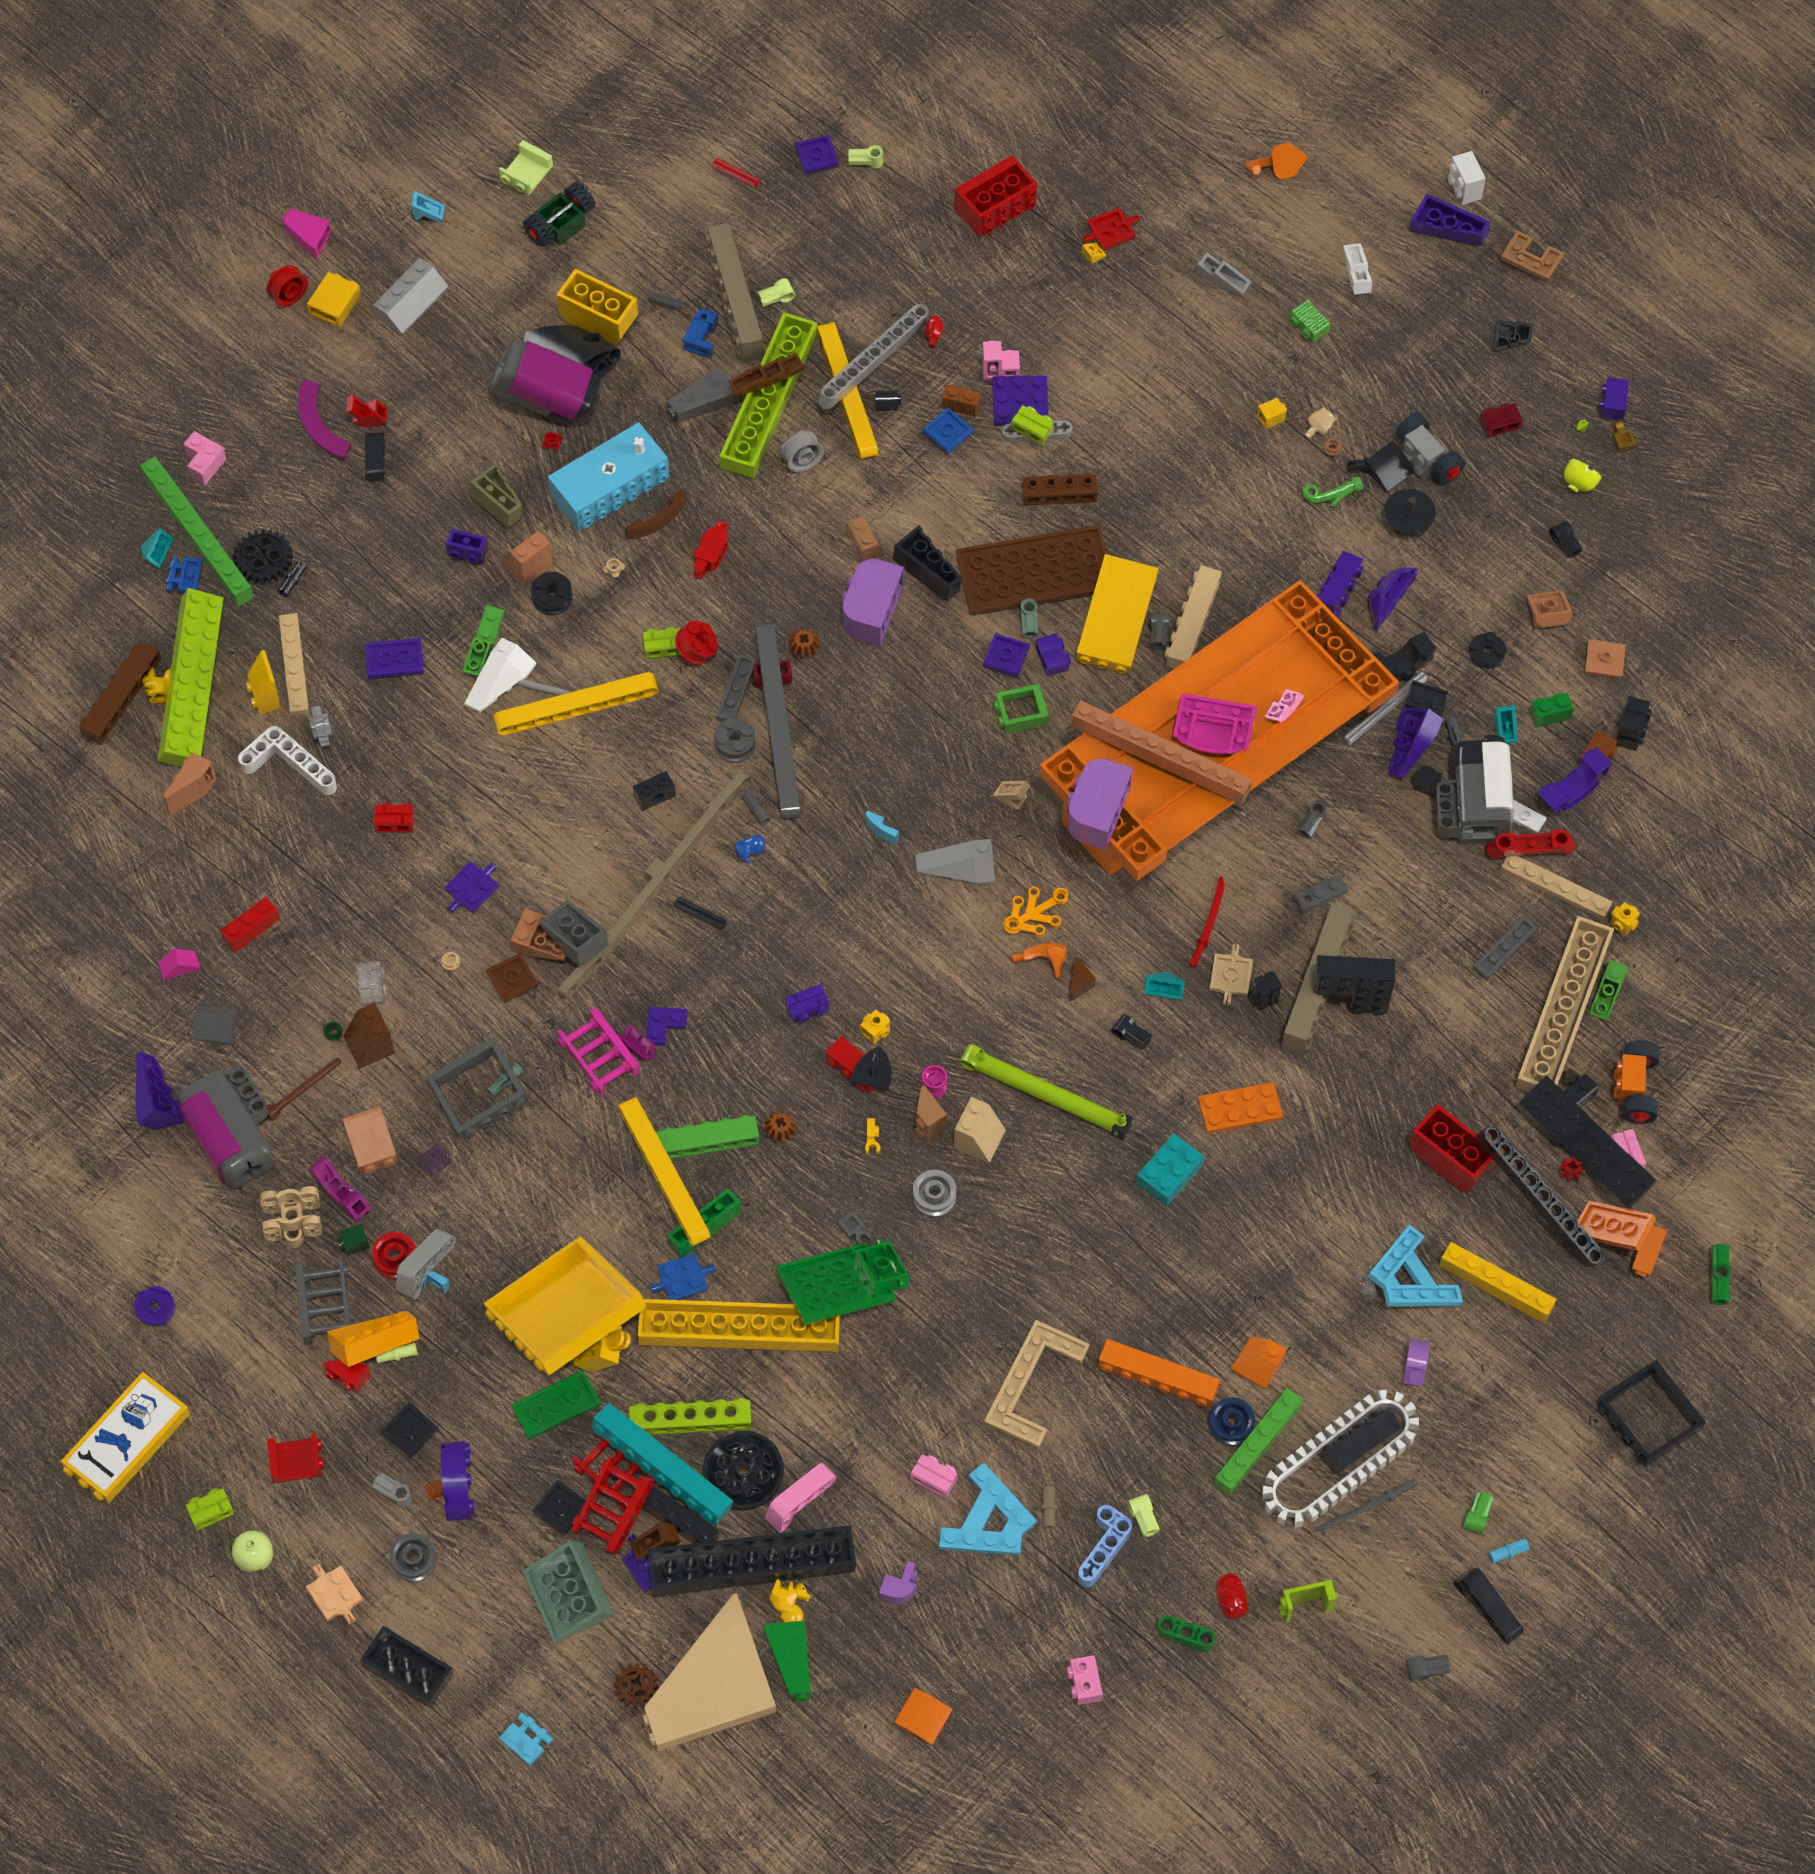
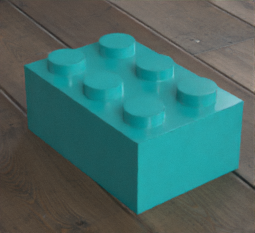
(1170, 1170)

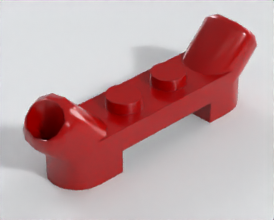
(1510, 845)

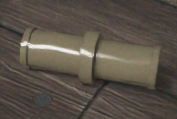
(1049, 1507)

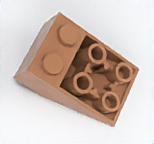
(189, 784)
(532, 939)

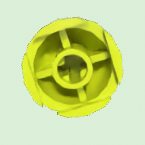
(1580, 476)

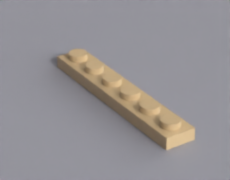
(293, 664)
(1556, 886)

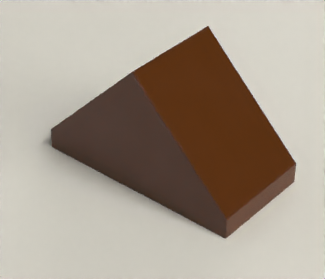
(1081, 980)

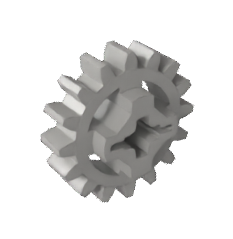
(320, 726)

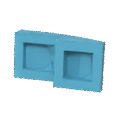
(876, 824)
(437, 1280)

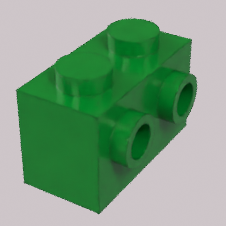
(1551, 710)

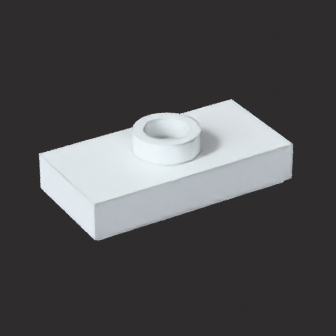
(1527, 818)

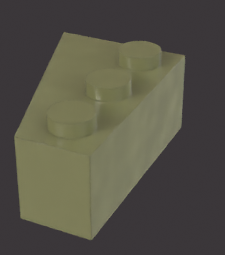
(496, 496)

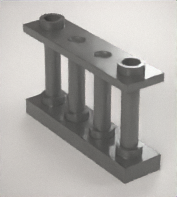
(306, 1294)

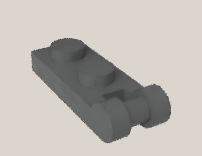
(1320, 893)

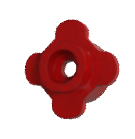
(552, 436)

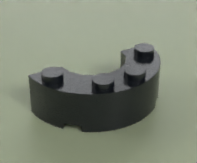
(1409, 658)

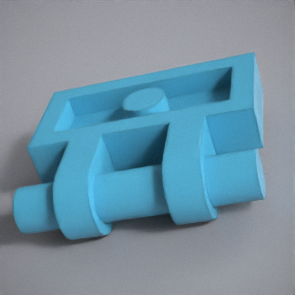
(521, 1744)

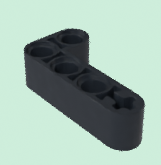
(1489, 1603)

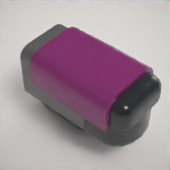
(545, 382)

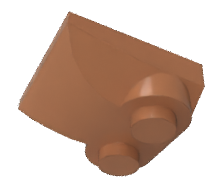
(1549, 609)

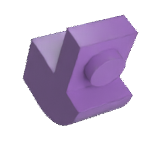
(1416, 1362)
(899, 1590)

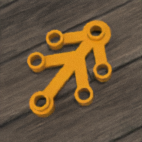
(1034, 913)

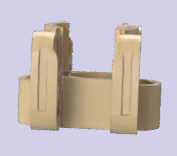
(306, 1225)

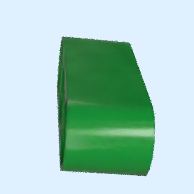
(1193, 1642)

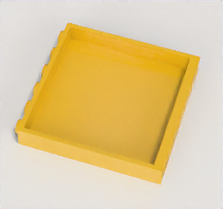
(564, 1306)

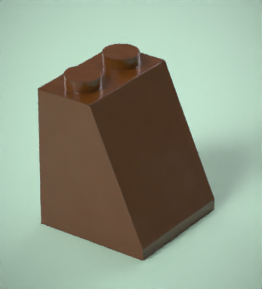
(368, 1036)

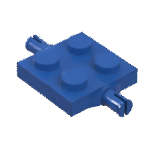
(682, 1277)

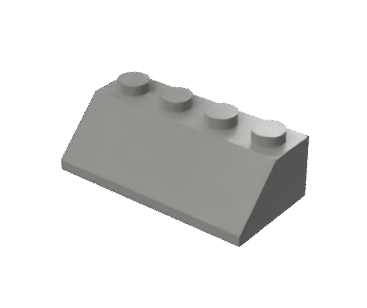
(410, 296)

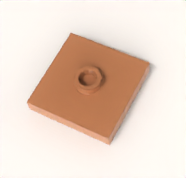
(1605, 659)

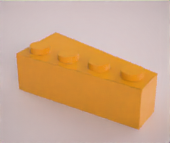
(373, 1337)

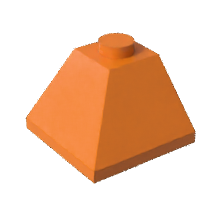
(1259, 1361)

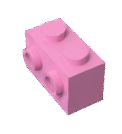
(1085, 1680)

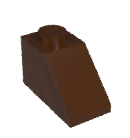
(658, 1536)

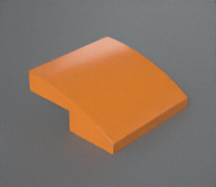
(922, 1716)

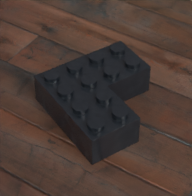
(1365, 980)

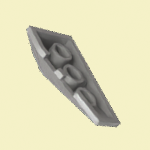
(963, 861)

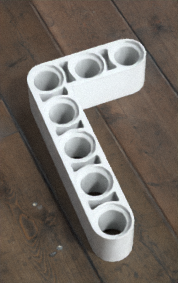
(291, 756)

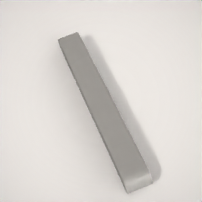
(873, 356)

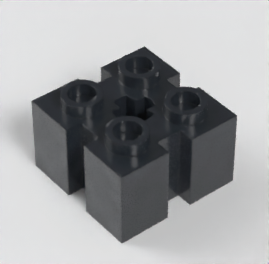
(1634, 723)

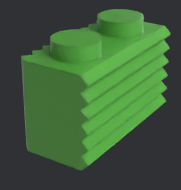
(1309, 321)

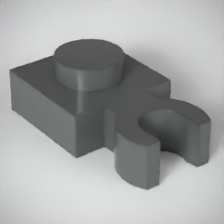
(853, 1226)

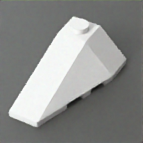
(501, 671)

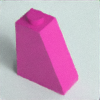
(307, 230)

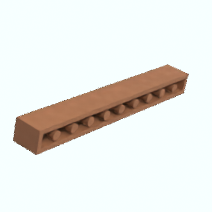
(1161, 752)

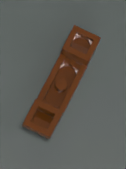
(641, 529)

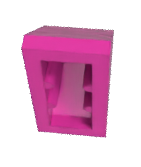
(178, 963)

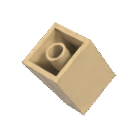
(978, 1131)

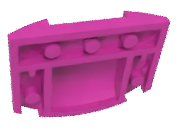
(1214, 724)

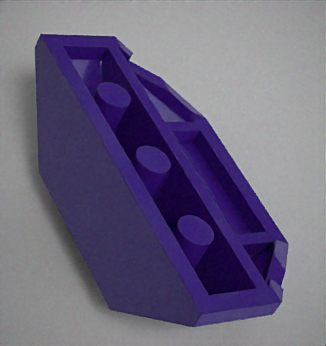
(1389, 593)

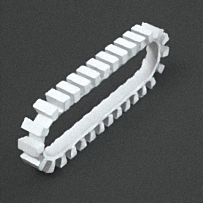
(1350, 1483)

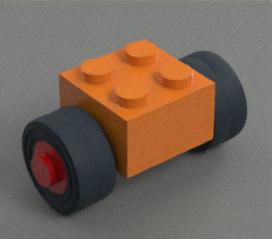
(1631, 1081)

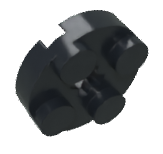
(1490, 641)

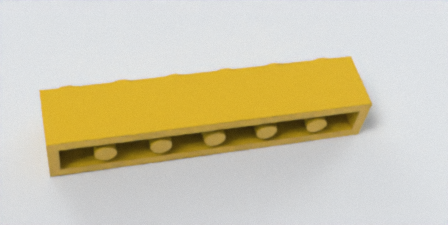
(1497, 1282)

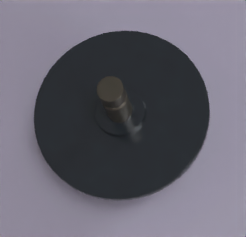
(1409, 511)

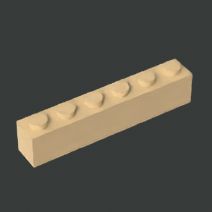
(1194, 616)

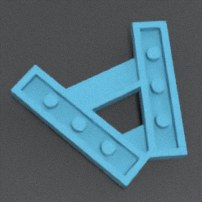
(1425, 1291)
(971, 1535)

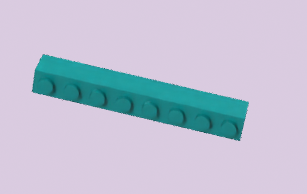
(661, 1464)

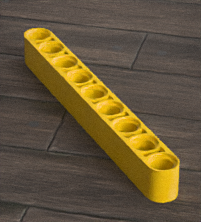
(852, 402)
(575, 703)
(664, 1171)

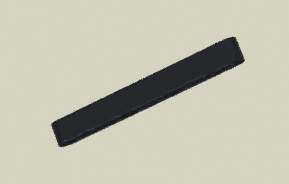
(1549, 1200)

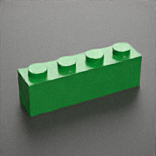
(715, 1216)

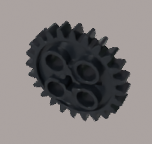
(277, 548)

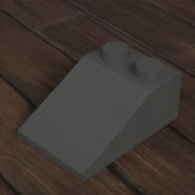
(575, 932)

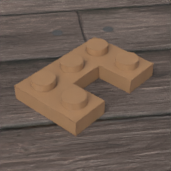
(1517, 256)

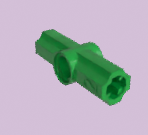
(1719, 1284)

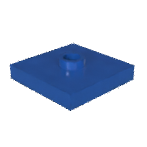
(948, 430)

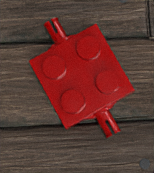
(1111, 229)

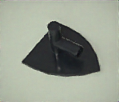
(873, 1070)

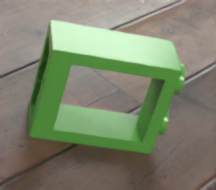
(1026, 722)

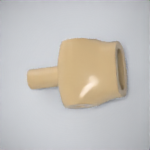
(1321, 422)

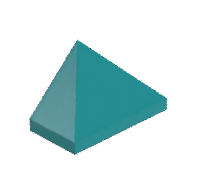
(156, 547)
(1164, 985)

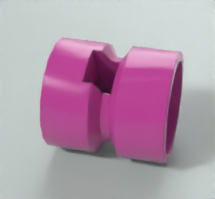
(935, 1080)

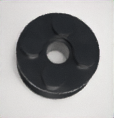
(551, 583)

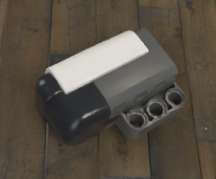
(1479, 794)

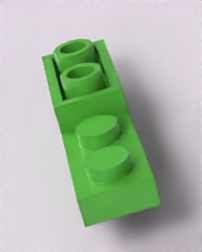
(484, 641)

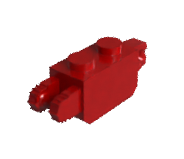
(711, 550)

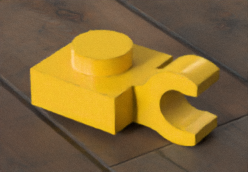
(872, 1132)

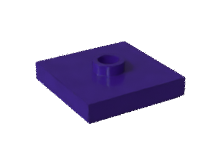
(816, 154)
(1006, 655)

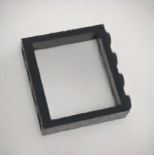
(1673, 1393)

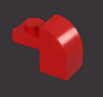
(366, 414)

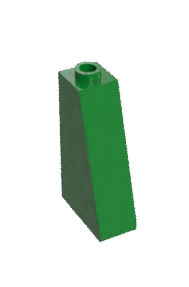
(789, 1651)

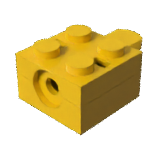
(604, 1352)

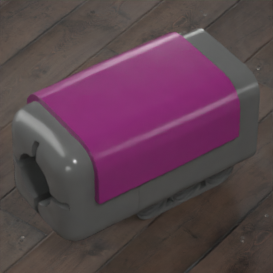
(226, 1125)

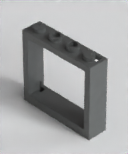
(463, 1064)

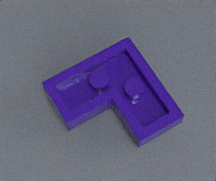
(662, 1019)

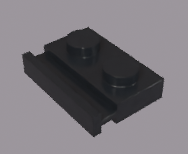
(1426, 697)

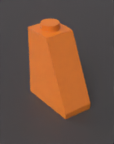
(1649, 1251)

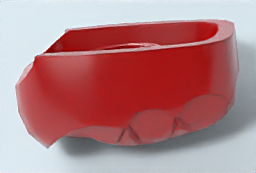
(1232, 1596)

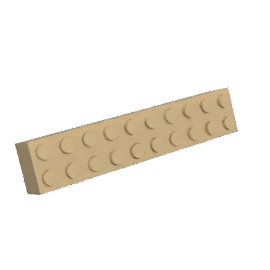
(1565, 1003)

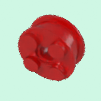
(286, 285)
(696, 642)
(386, 1245)

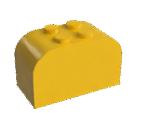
(596, 306)

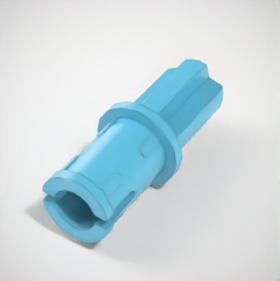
(1508, 1551)

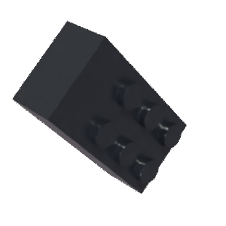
(406, 1667)

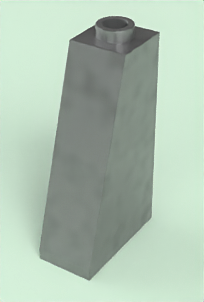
(702, 397)

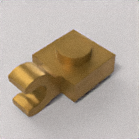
(1623, 438)

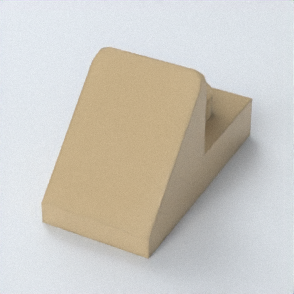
(1012, 793)

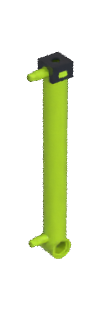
(977, 1060)

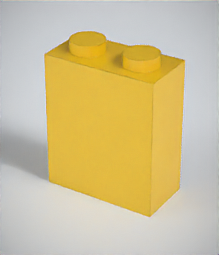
(334, 299)

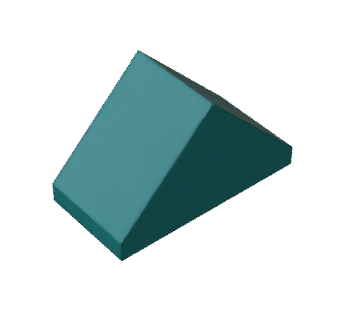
(1505, 723)

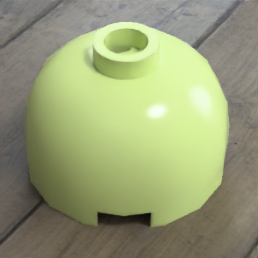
(252, 1551)

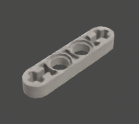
(1053, 436)

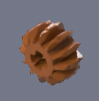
(804, 643)
(780, 1133)

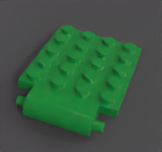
(843, 1280)

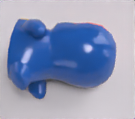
(750, 846)

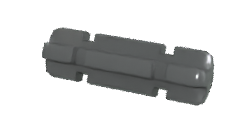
(664, 300)

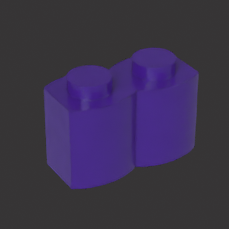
(1052, 654)

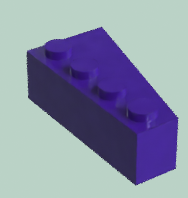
(1448, 222)
(1341, 582)

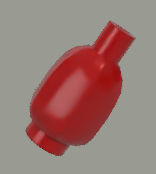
(933, 330)

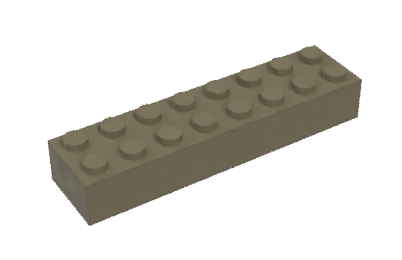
(734, 293)
(1310, 1005)

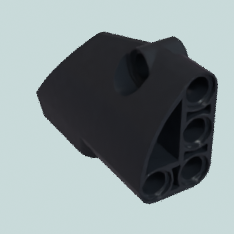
(577, 345)

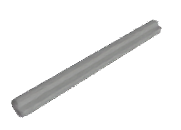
(1382, 710)

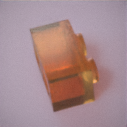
(434, 1490)

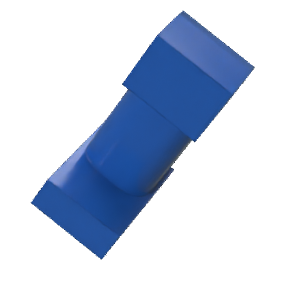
(698, 332)

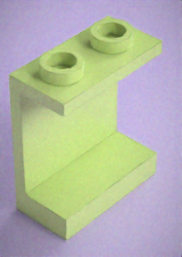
(527, 168)

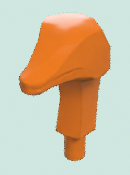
(1053, 951)

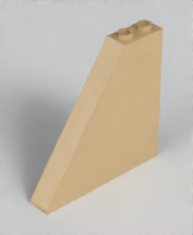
(712, 1685)

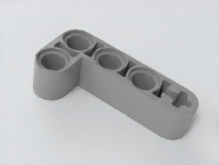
(422, 1261)

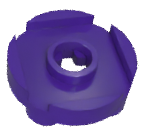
(154, 1317)

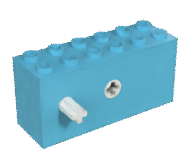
(608, 477)

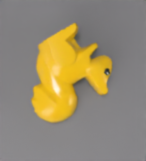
(156, 686)
(784, 1600)

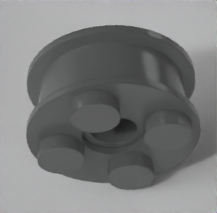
(730, 730)
(421, 1567)

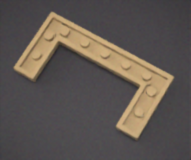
(1040, 1337)

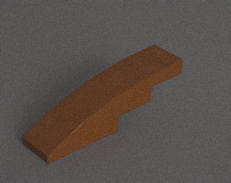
(766, 375)

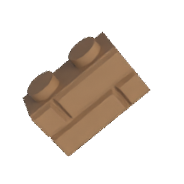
(863, 538)

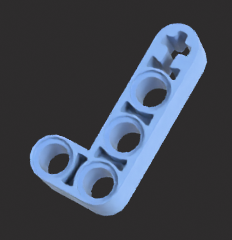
(1101, 1549)

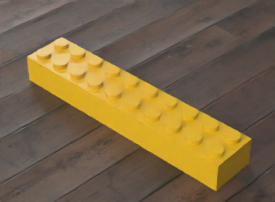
(734, 1326)

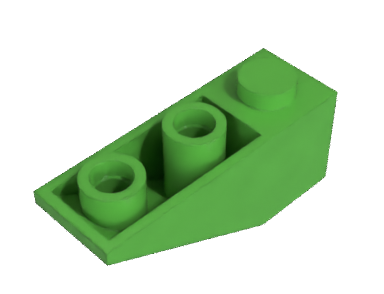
(1608, 989)

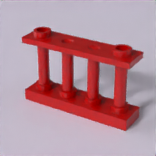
(581, 1468)
(632, 1504)

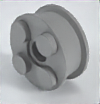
(802, 451)
(934, 1204)

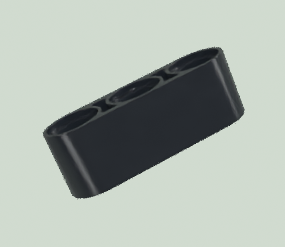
(375, 456)

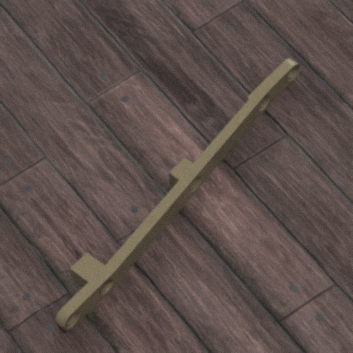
(657, 876)

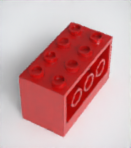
(995, 196)

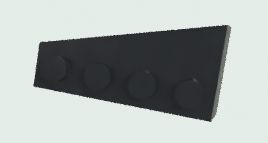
(926, 562)

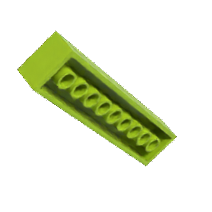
(764, 407)
(190, 676)

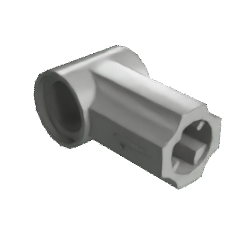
(392, 1489)

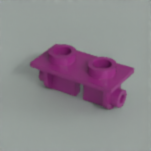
(644, 1048)

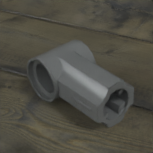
(1159, 626)
(1312, 820)
(1422, 1668)

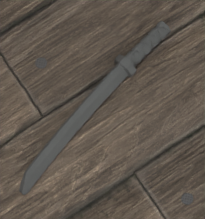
(1389, 1495)

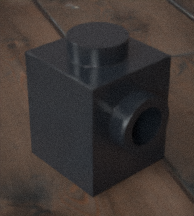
(1427, 780)

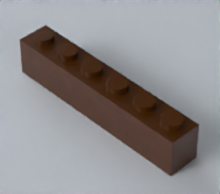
(119, 693)

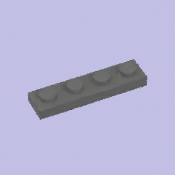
(736, 688)
(1505, 947)

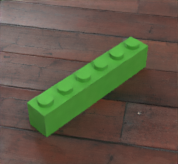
(709, 1137)
(1258, 1442)

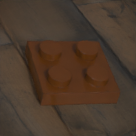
(512, 978)

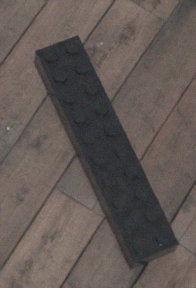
(751, 1560)

